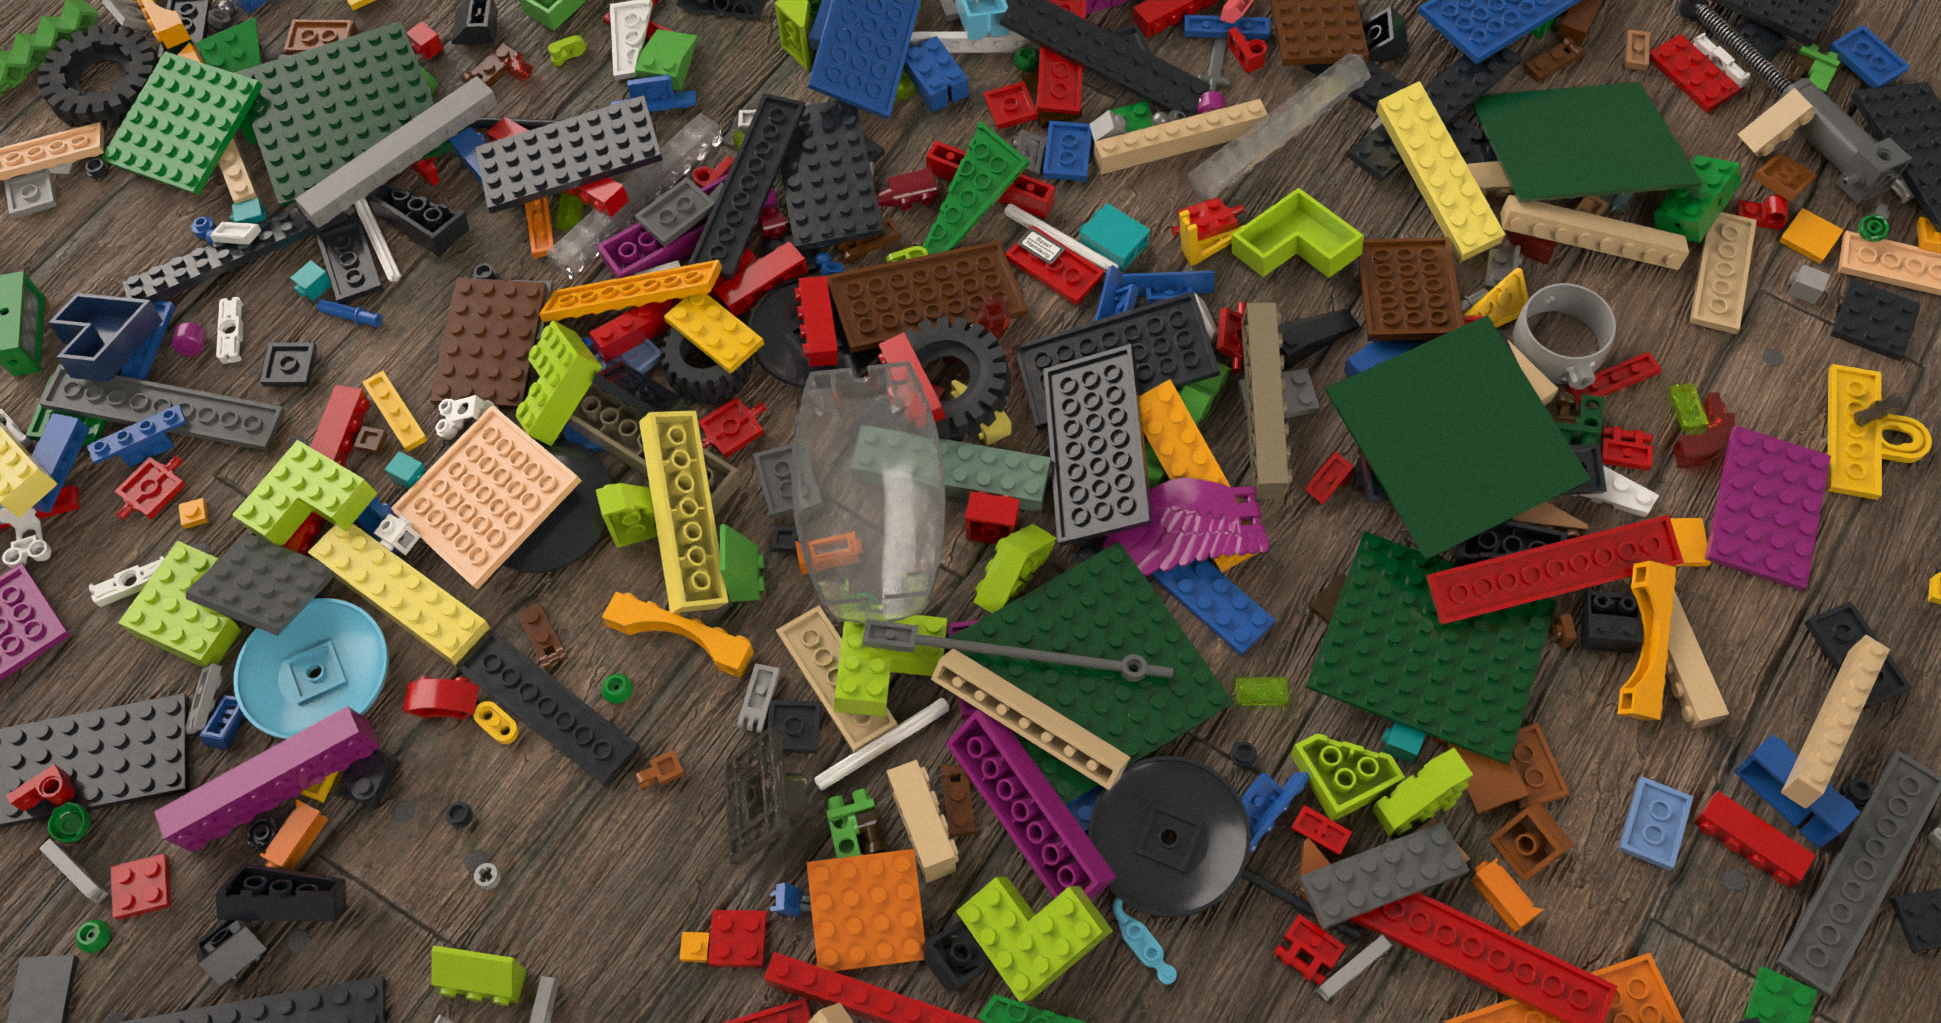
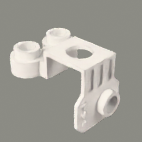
(455, 414)
(28, 546)

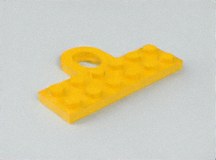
(1859, 450)

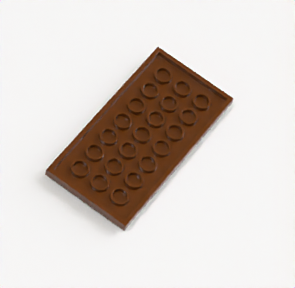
(898, 295)

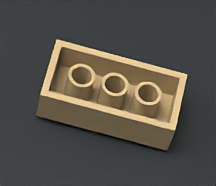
(921, 820)

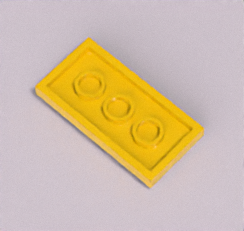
(714, 330)

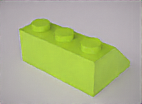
(794, 30)
(476, 975)

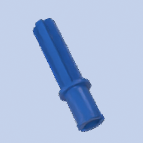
(358, 315)

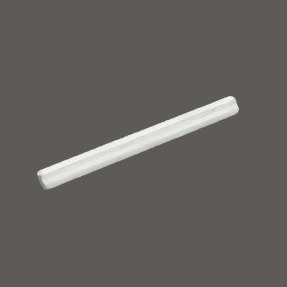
(1029, 220)
(377, 240)
(881, 744)

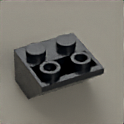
(475, 22)
(1611, 622)

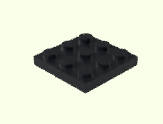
(1875, 319)
(635, 389)

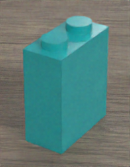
(1115, 235)

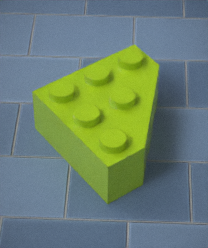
(627, 513)
(1012, 566)
(1345, 774)
(1418, 798)

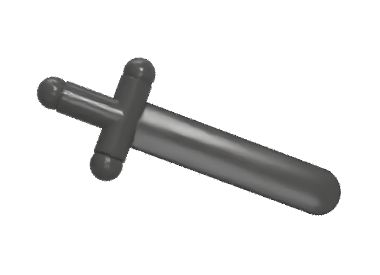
(1214, 74)

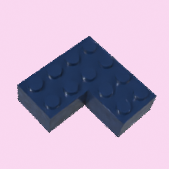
(102, 333)

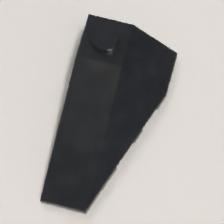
(733, 8)
(1313, 333)

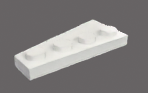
(628, 35)
(1624, 494)

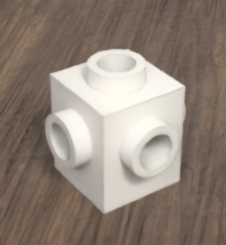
(397, 534)

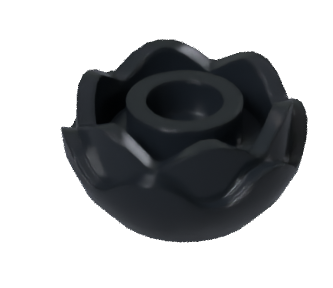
(257, 828)

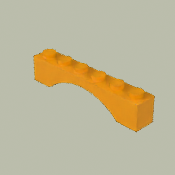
(164, 24)
(1654, 591)
(633, 616)

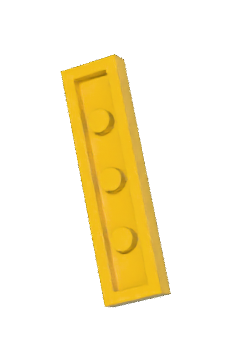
(395, 411)

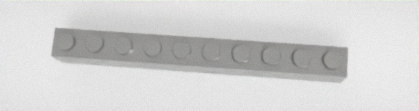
(396, 152)

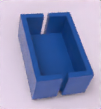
(932, 71)

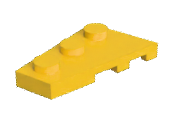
(1504, 300)

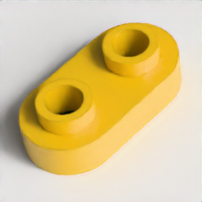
(497, 723)

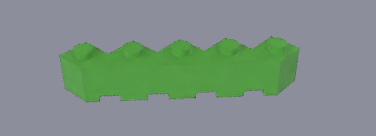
(31, 49)
(1198, 401)

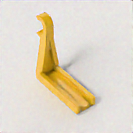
(1195, 250)

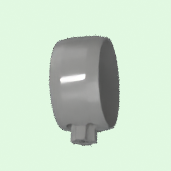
(1576, 302)

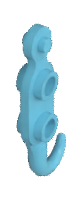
(1143, 944)

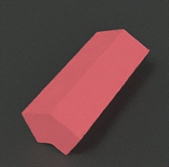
(1234, 10)

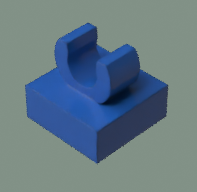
(787, 899)

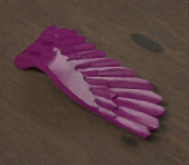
(1192, 523)

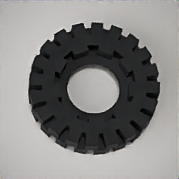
(64, 69)
(987, 368)

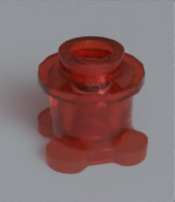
(518, 67)

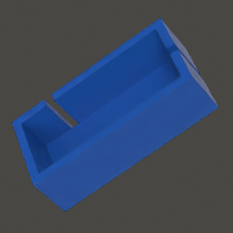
(1767, 773)

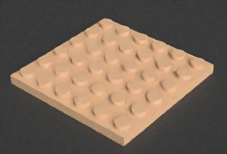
(485, 496)

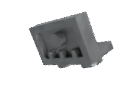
(1031, 148)
(1500, 265)

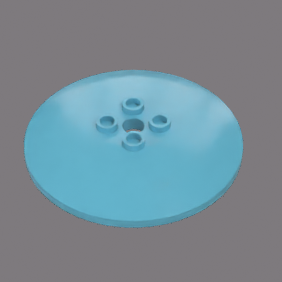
(275, 670)

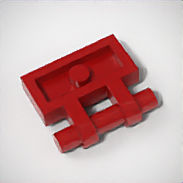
(1624, 453)
(1315, 944)

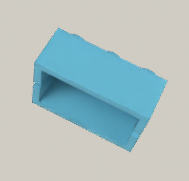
(982, 18)

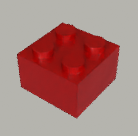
(991, 517)

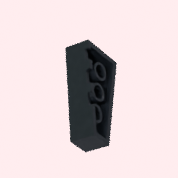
(423, 221)
(1505, 540)
(279, 895)

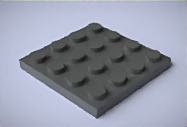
(260, 584)

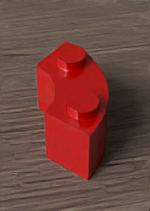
(441, 698)

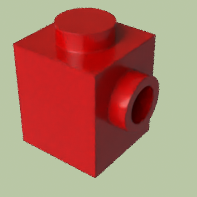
(424, 41)

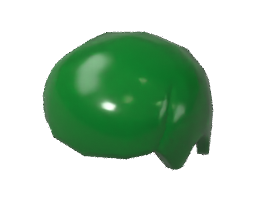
(69, 825)

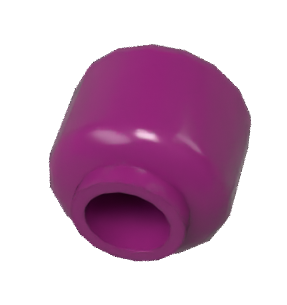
(1210, 101)
(189, 339)

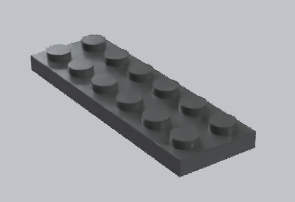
(1383, 875)

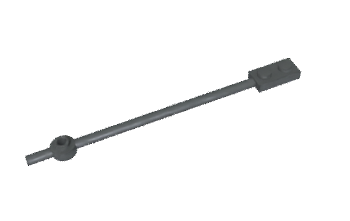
(904, 637)

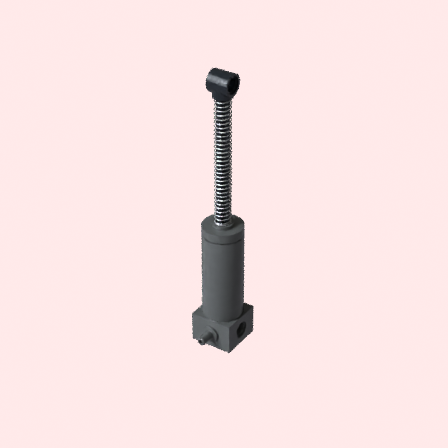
(1865, 164)

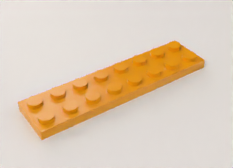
(631, 291)
(1181, 446)

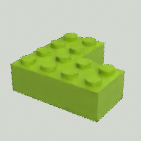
(1297, 227)
(565, 376)
(296, 487)
(170, 620)
(866, 671)
(1030, 947)

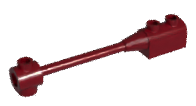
(901, 191)

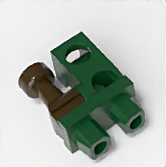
(1584, 427)

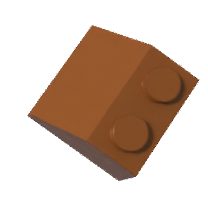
(1531, 841)

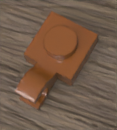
(664, 769)

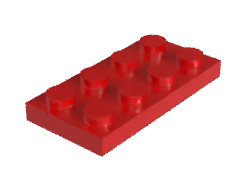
(1693, 73)
(1067, 276)

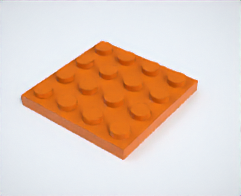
(866, 910)

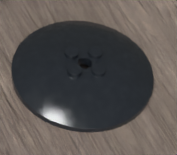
(782, 353)
(574, 524)
(1195, 806)

